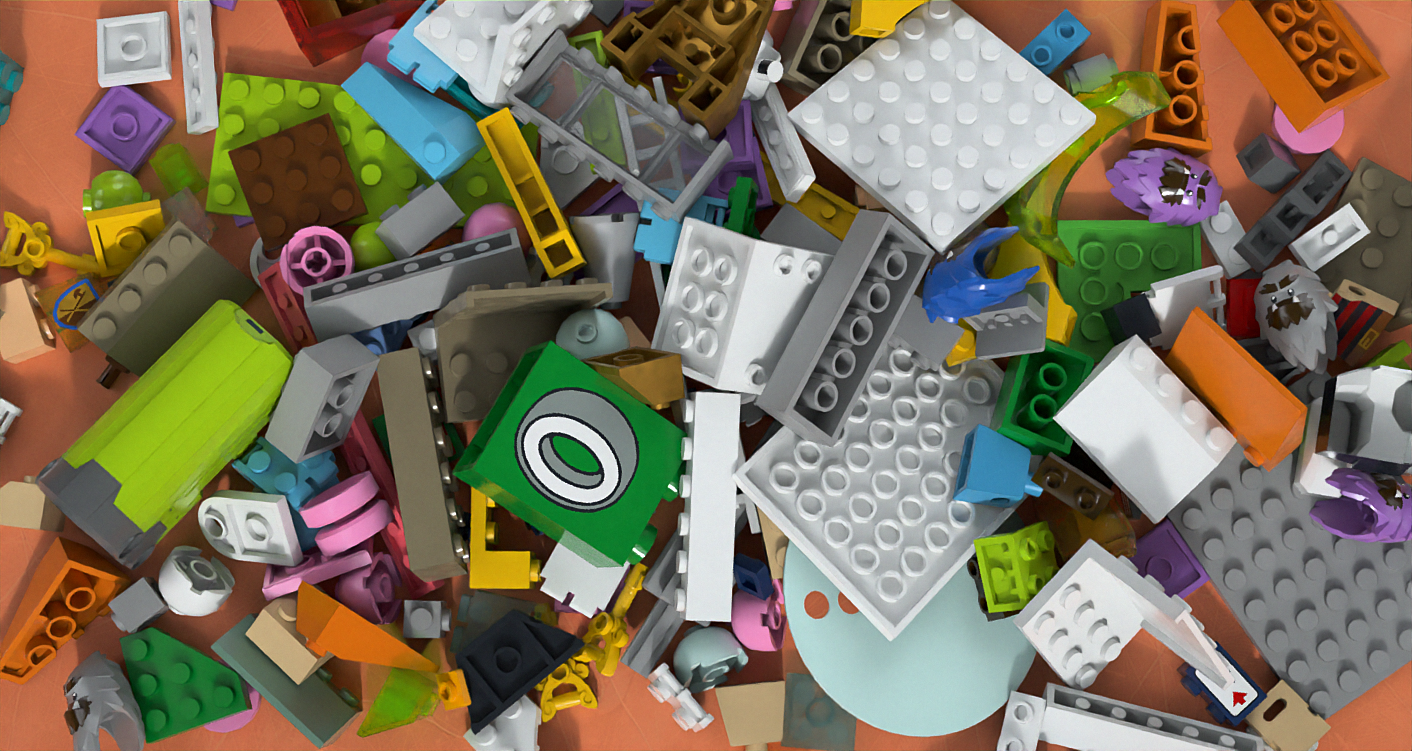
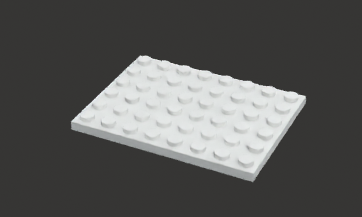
(882, 500)

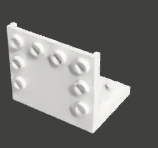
(496, 39)
(734, 304)
(1098, 607)

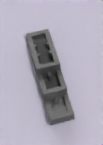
(1293, 211)

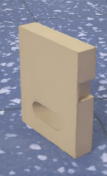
(1293, 727)

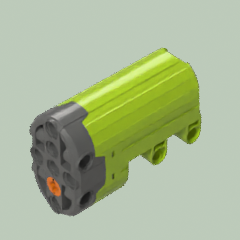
(170, 434)

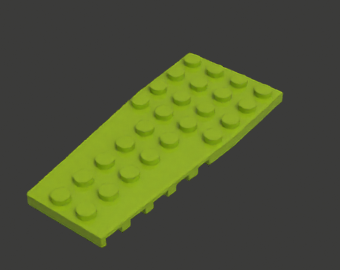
(384, 173)

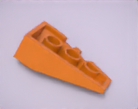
(61, 600)
(350, 636)

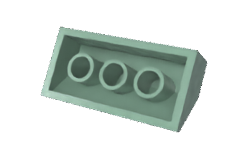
(312, 707)

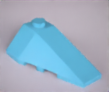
(422, 125)

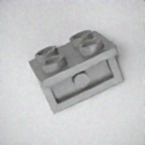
(1013, 325)

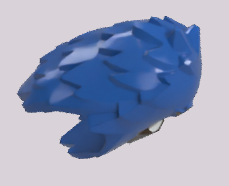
(960, 284)

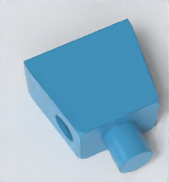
(993, 470)

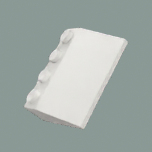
(1144, 428)

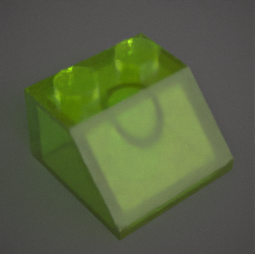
(401, 701)

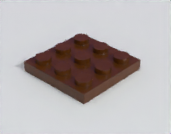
(297, 181)

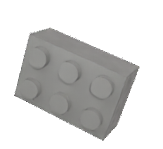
(321, 397)

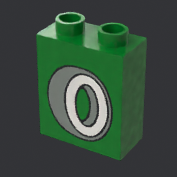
(576, 457)

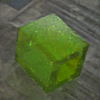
(178, 169)

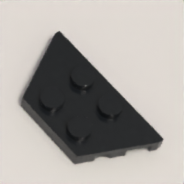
(510, 662)

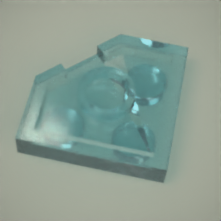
(814, 718)

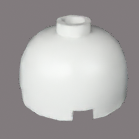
(194, 584)

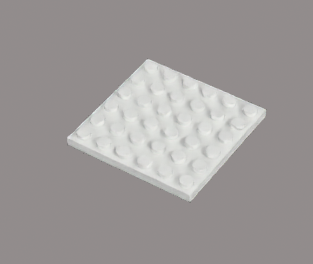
(941, 122)

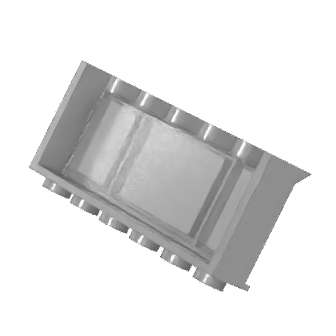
(617, 128)

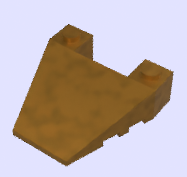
(702, 40)

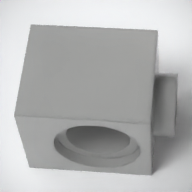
(138, 606)

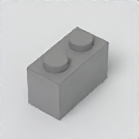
(419, 222)

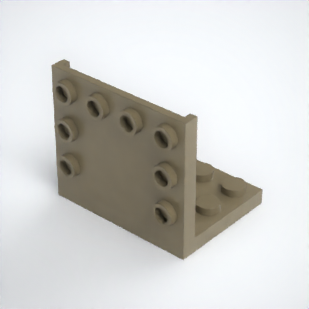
(1383, 256)
(489, 330)

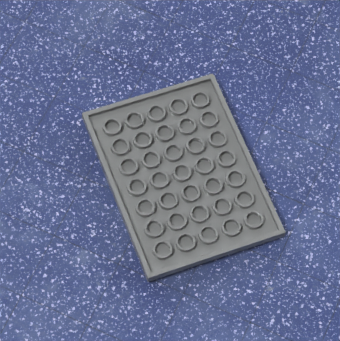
(1314, 605)

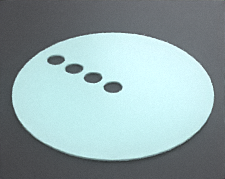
(930, 679)

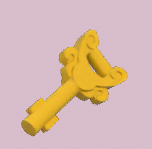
(38, 249)
(611, 627)
(565, 673)

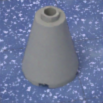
(608, 250)

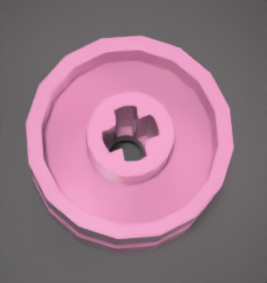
(346, 513)

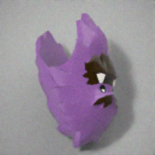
(1166, 186)
(1371, 509)

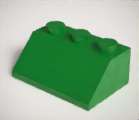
(1034, 392)

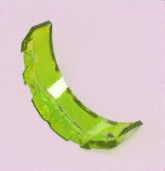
(1116, 105)

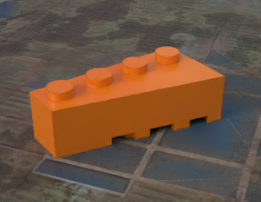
(1172, 52)

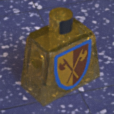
(68, 303)

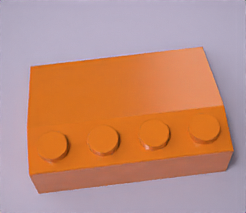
(1303, 56)
(1237, 391)

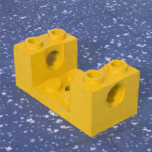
(497, 568)

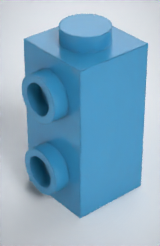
(1056, 43)

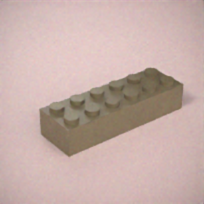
(422, 465)

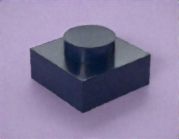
(752, 576)

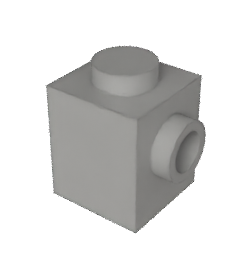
(426, 619)

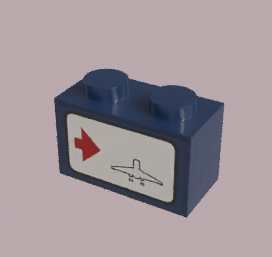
(1228, 705)

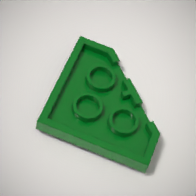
(179, 684)

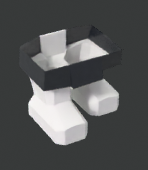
(1359, 426)

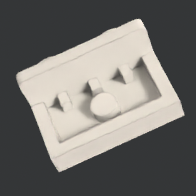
(1021, 722)

